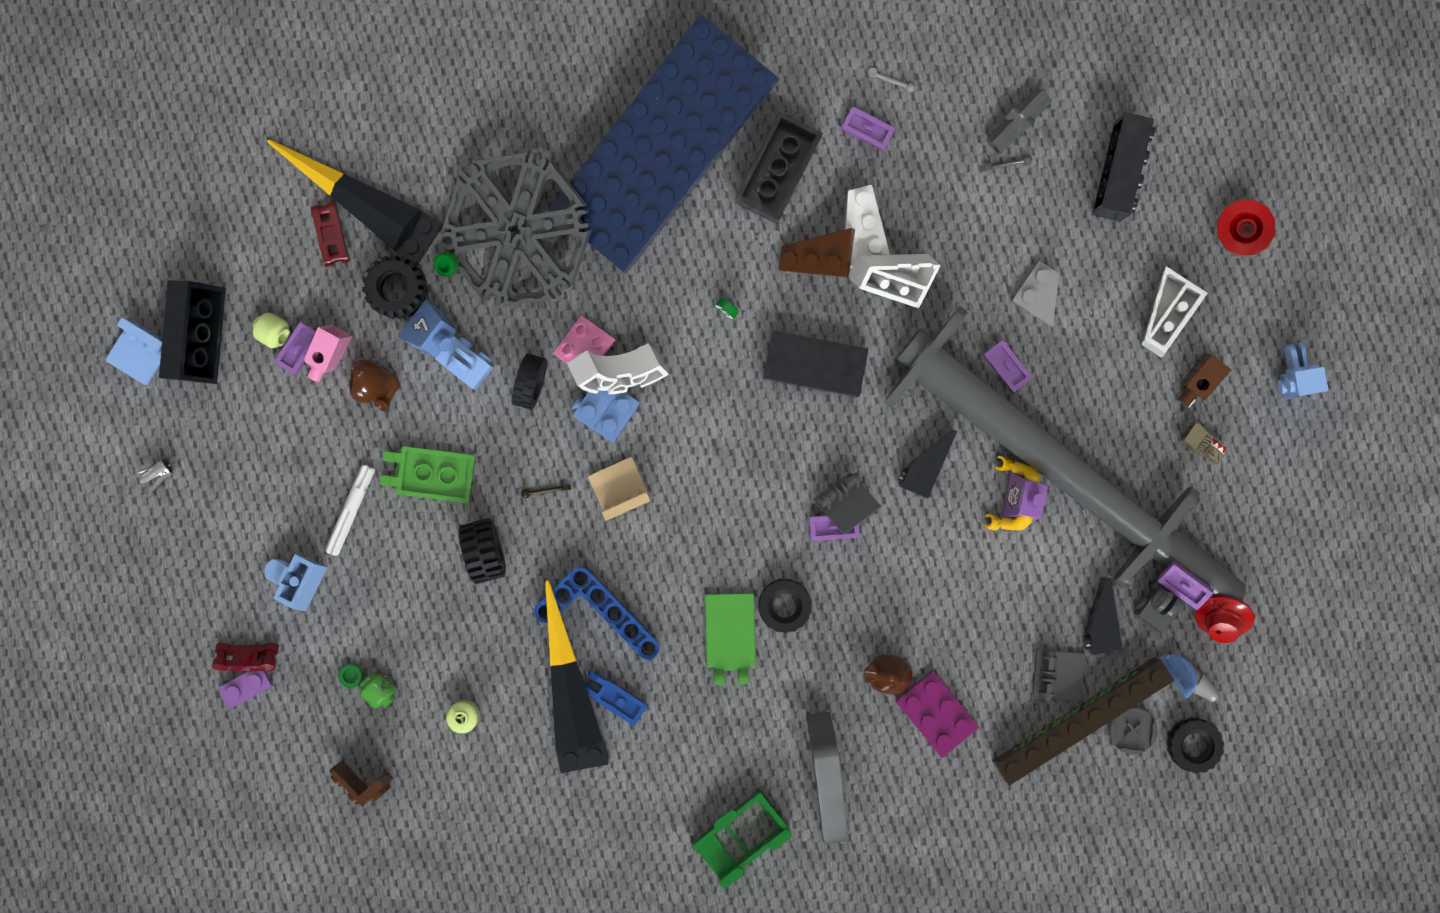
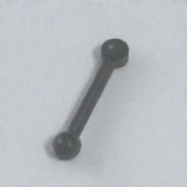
(1026, 160)

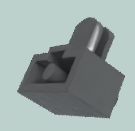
(1159, 606)

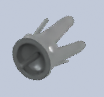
(160, 468)

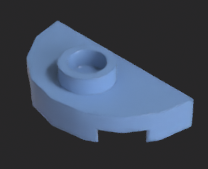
(1182, 672)

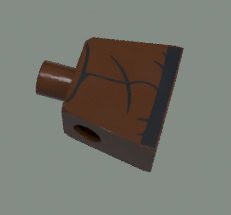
(1212, 373)

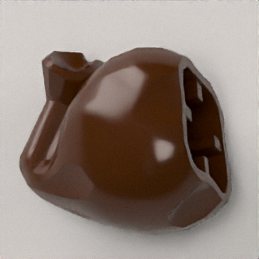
(372, 383)
(889, 674)

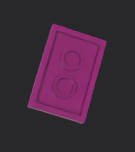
(937, 714)

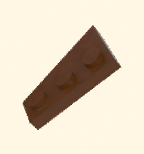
(820, 255)

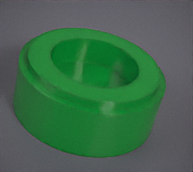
(446, 264)
(727, 308)
(351, 675)

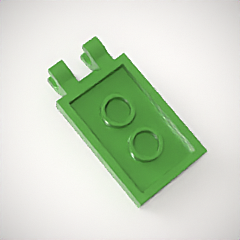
(431, 474)
(730, 634)

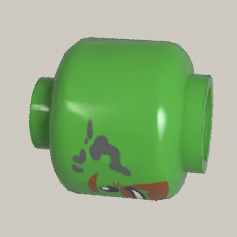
(378, 690)

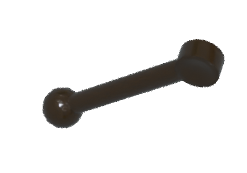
(525, 493)

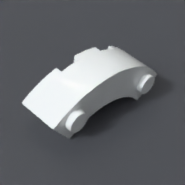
(618, 371)

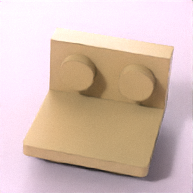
(619, 488)

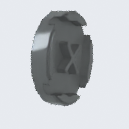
(1133, 731)

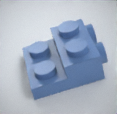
(605, 412)

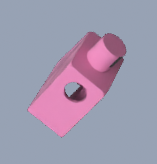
(326, 350)

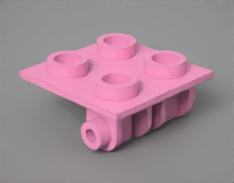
(583, 337)

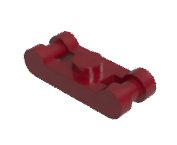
(330, 233)
(245, 657)

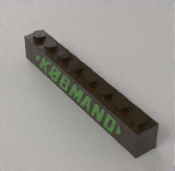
(1082, 720)

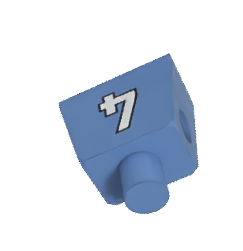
(429, 330)

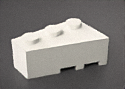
(864, 217)
(895, 276)
(1171, 310)

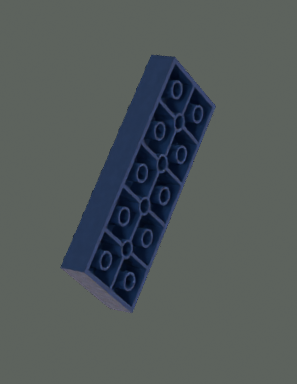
(667, 141)

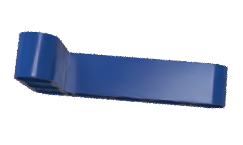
(602, 608)

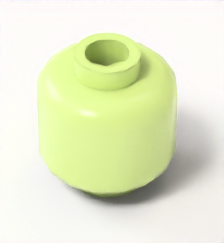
(271, 330)
(457, 722)

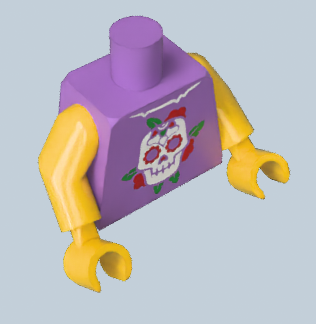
(1023, 498)

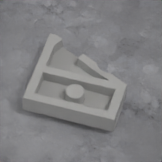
(1039, 293)

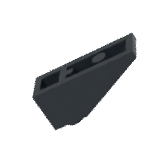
(924, 470)
(1102, 625)

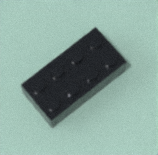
(778, 167)
(1123, 167)
(192, 332)
(815, 364)

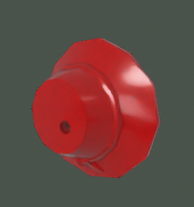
(1245, 214)
(1225, 618)

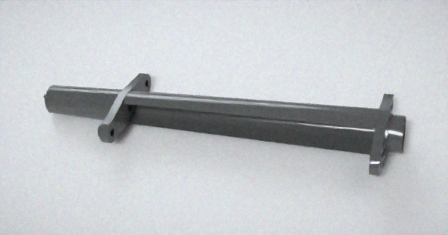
(1036, 447)

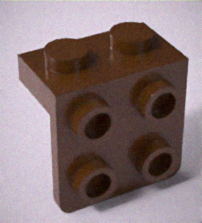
(358, 791)

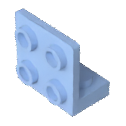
(136, 351)

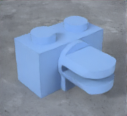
(466, 363)
(1300, 377)
(295, 580)

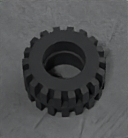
(376, 278)
(482, 551)

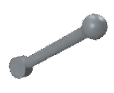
(872, 72)

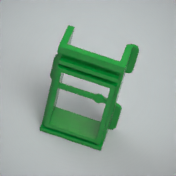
(718, 857)

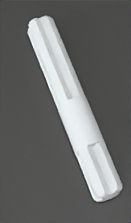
(349, 510)

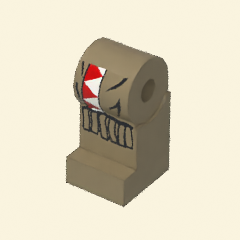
(1203, 443)

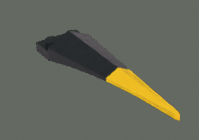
(392, 220)
(576, 727)

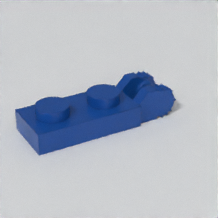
(616, 699)

